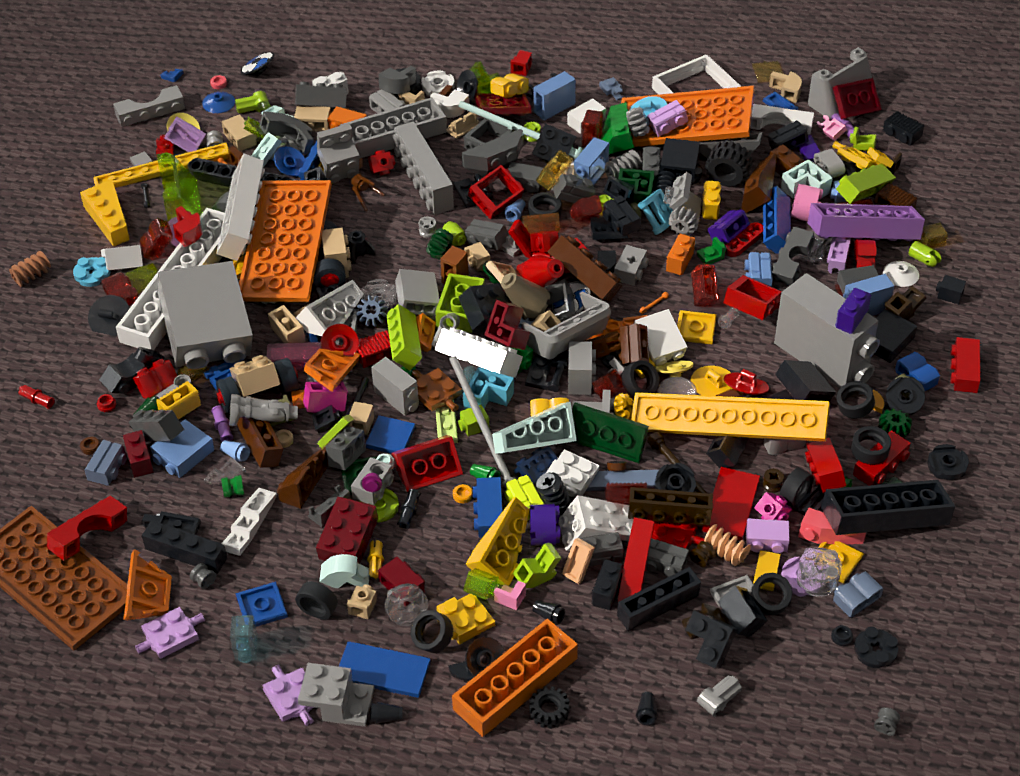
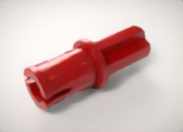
(36, 396)

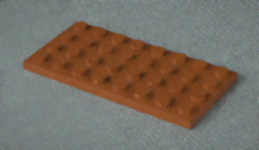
(66, 596)

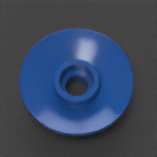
(218, 102)
(289, 160)

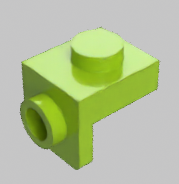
(862, 142)

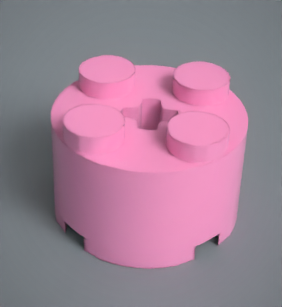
(803, 198)

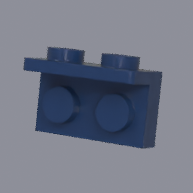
(537, 464)

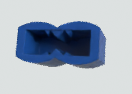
(917, 367)

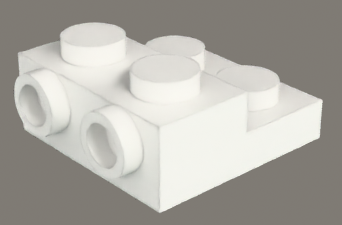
(574, 472)

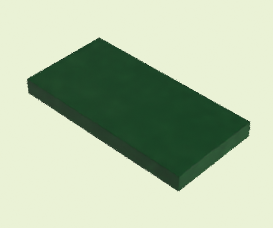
(609, 433)

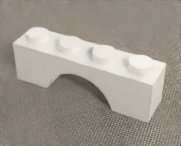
(765, 115)

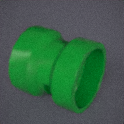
(237, 486)

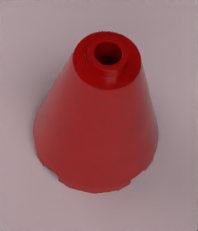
(542, 270)

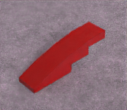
(636, 558)

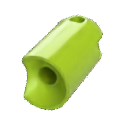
(924, 254)

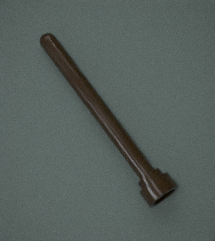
(657, 441)

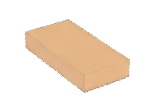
(578, 560)

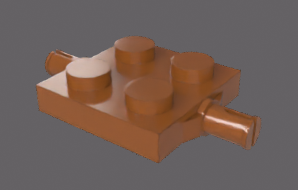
(437, 389)

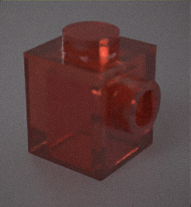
(608, 381)

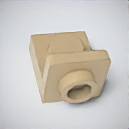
(410, 98)

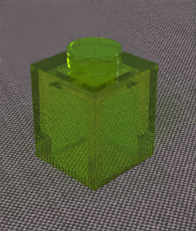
(481, 584)

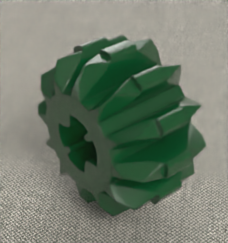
(439, 243)
(895, 421)

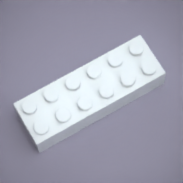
(241, 207)

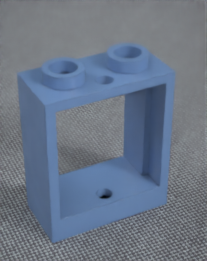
(590, 161)

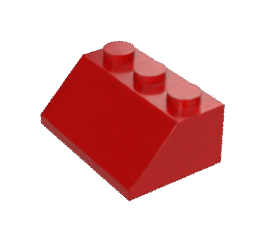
(427, 462)

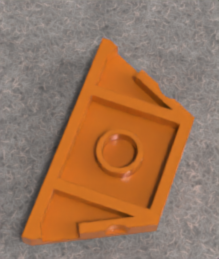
(330, 367)
(146, 590)

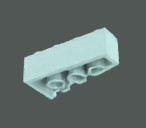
(540, 430)

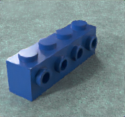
(776, 220)

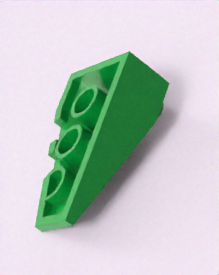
(617, 130)

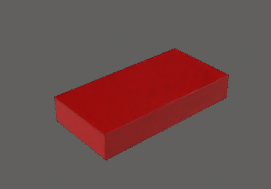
(521, 237)

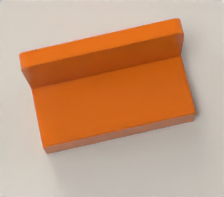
(426, 330)

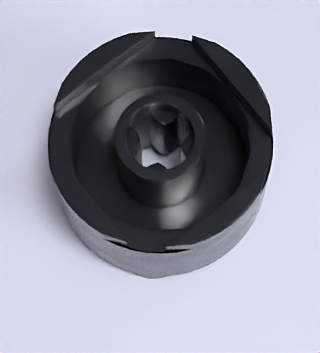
(675, 474)

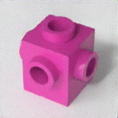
(773, 507)

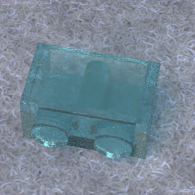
(244, 638)

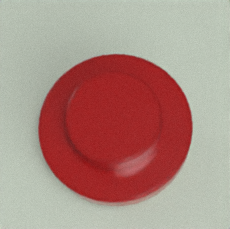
(106, 403)

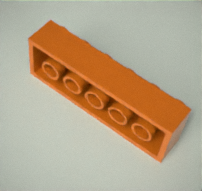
(514, 677)

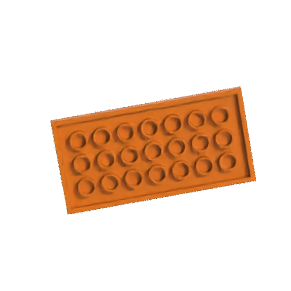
(710, 115)
(285, 241)

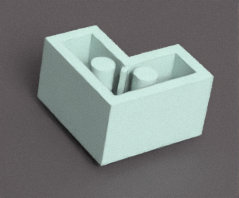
(807, 174)

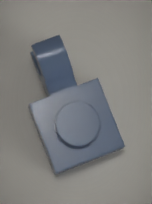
(612, 87)

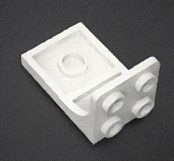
(593, 517)

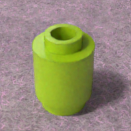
(457, 232)

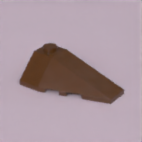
(302, 481)

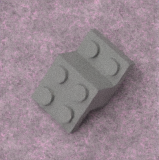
(338, 153)
(336, 694)

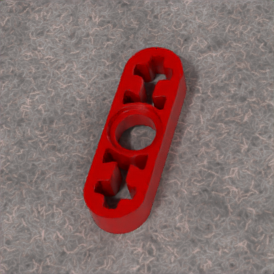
(746, 233)

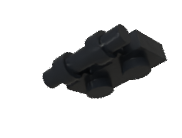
(462, 188)

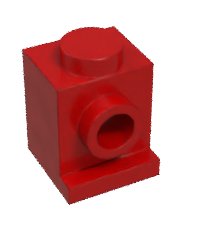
(521, 63)

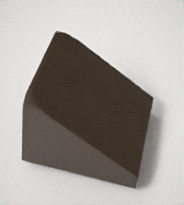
(897, 161)

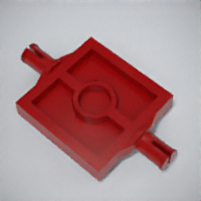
(676, 534)

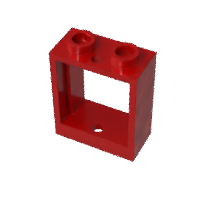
(484, 203)
(752, 297)

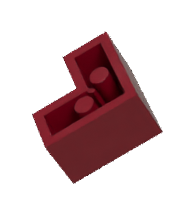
(504, 325)

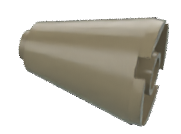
(525, 295)

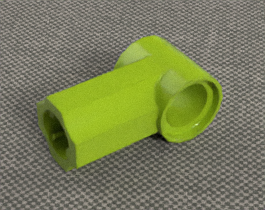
(257, 102)

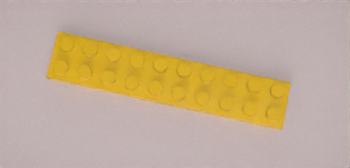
(732, 416)

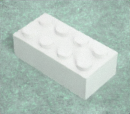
(479, 351)

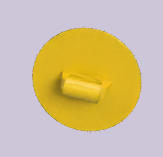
(710, 380)

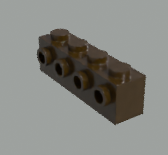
(670, 506)

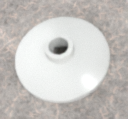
(901, 273)

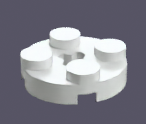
(429, 83)

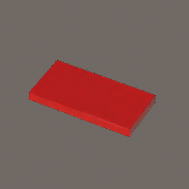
(733, 501)

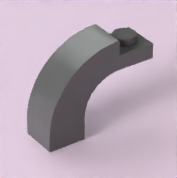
(288, 126)

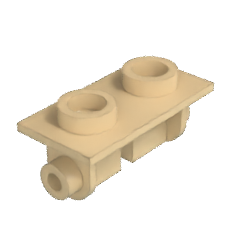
(462, 126)

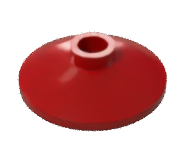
(346, 333)

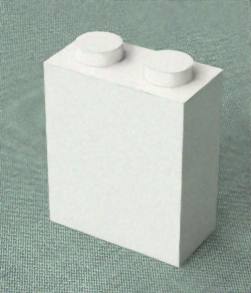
(663, 337)

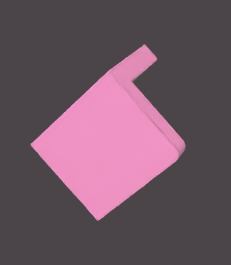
(510, 596)

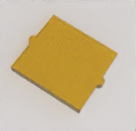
(764, 70)

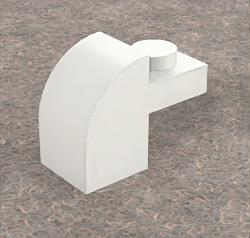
(450, 104)

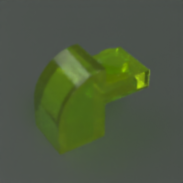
(483, 78)

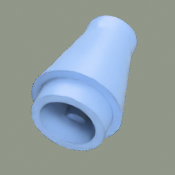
(236, 450)

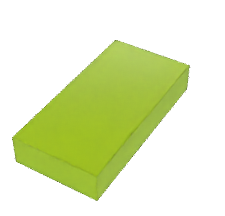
(335, 430)

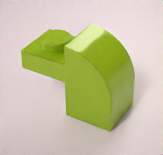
(538, 569)

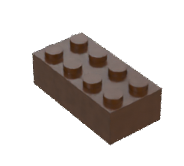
(587, 270)

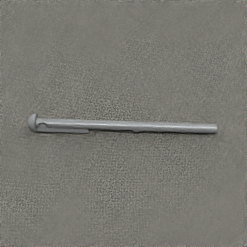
(480, 418)

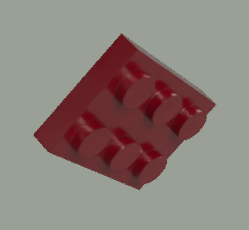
(856, 98)

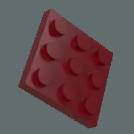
(504, 106)

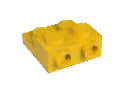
(467, 617)

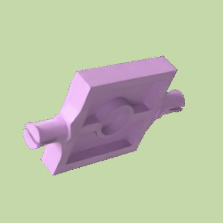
(169, 632)
(284, 695)

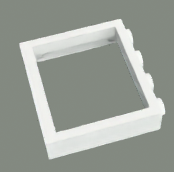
(662, 80)

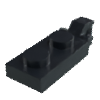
(177, 521)

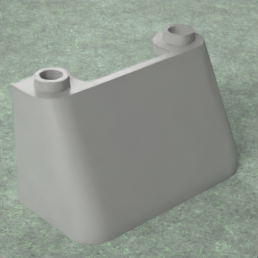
(821, 91)

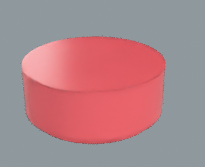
(218, 82)

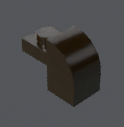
(905, 304)

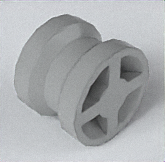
(427, 226)

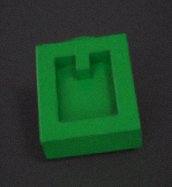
(712, 253)

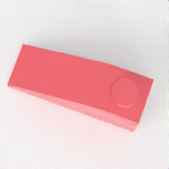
(818, 530)

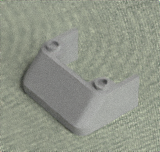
(577, 328)

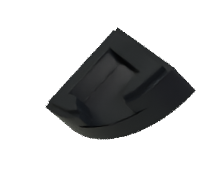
(460, 671)

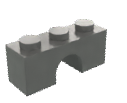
(797, 242)

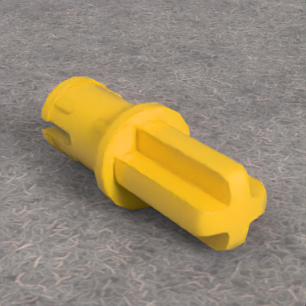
(375, 558)

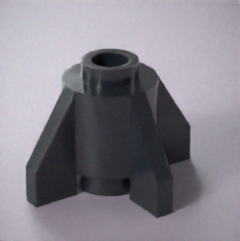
(359, 245)

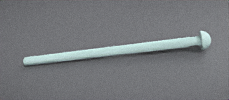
(510, 125)

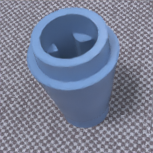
(514, 211)

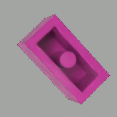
(319, 397)

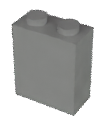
(417, 291)
(395, 386)

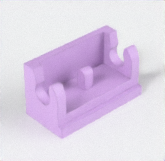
(184, 135)
(838, 254)

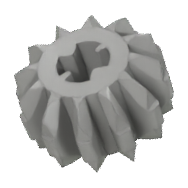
(638, 122)
(683, 221)

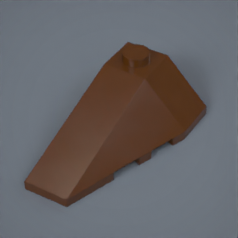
(759, 184)

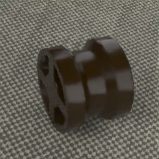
(773, 480)
(702, 554)

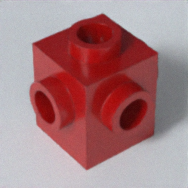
(375, 162)

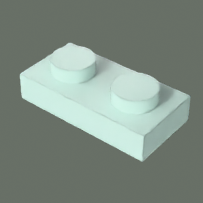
(266, 148)

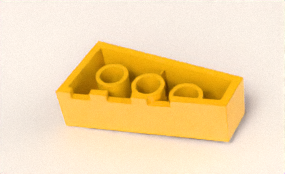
(105, 210)

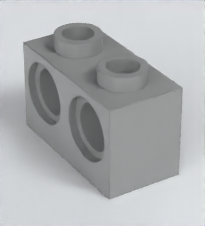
(372, 466)

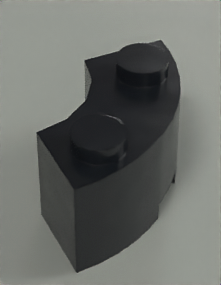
(119, 377)

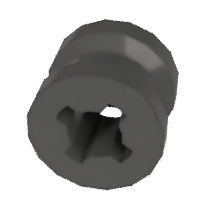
(203, 576)
(887, 721)

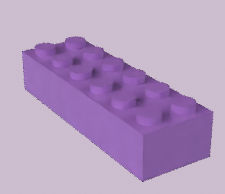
(865, 221)

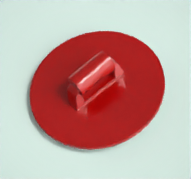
(746, 382)

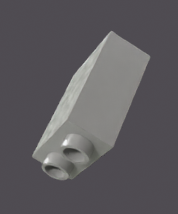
(204, 314)
(809, 333)

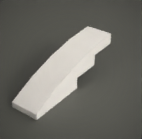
(249, 521)

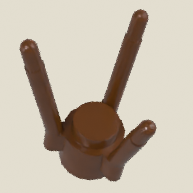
(361, 184)

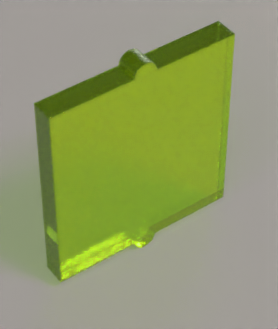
(253, 127)
(142, 276)

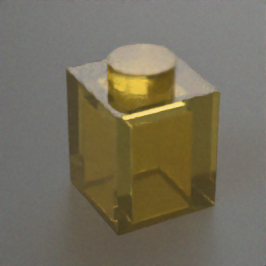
(934, 236)

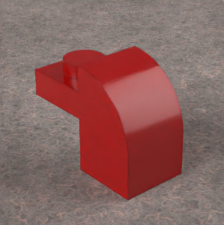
(188, 227)
(543, 240)
(865, 252)

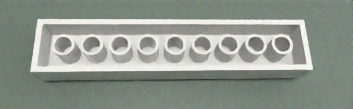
(144, 321)

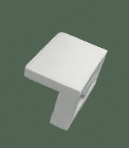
(122, 257)

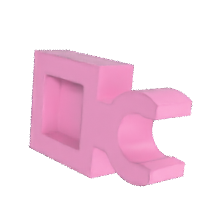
(833, 128)

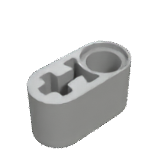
(829, 163)

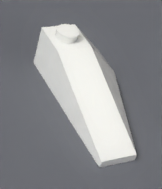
(330, 309)

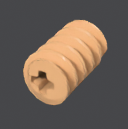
(725, 547)

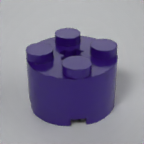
(543, 524)

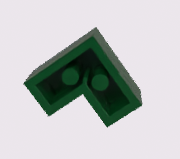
(641, 179)

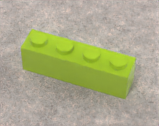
(864, 183)
(404, 337)

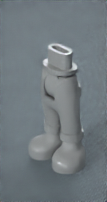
(260, 409)

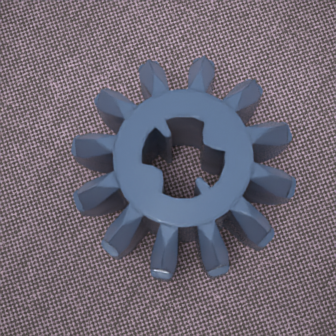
(370, 317)

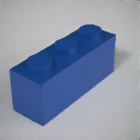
(488, 503)

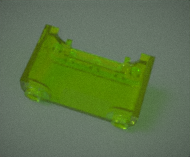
(178, 185)

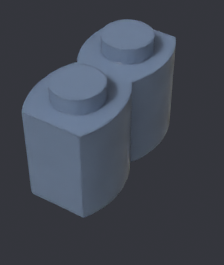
(857, 594)

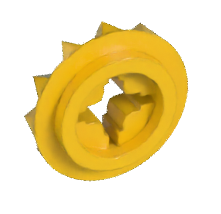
(623, 401)

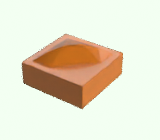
(297, 398)

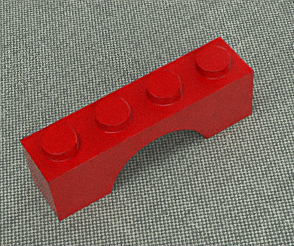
(104, 515)

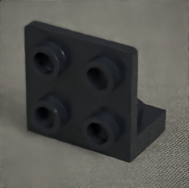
(551, 141)

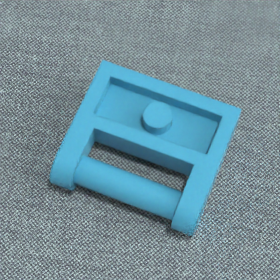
(660, 209)

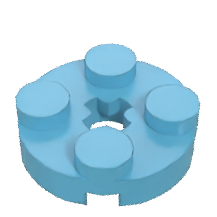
(82, 269)

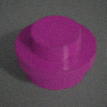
(372, 482)

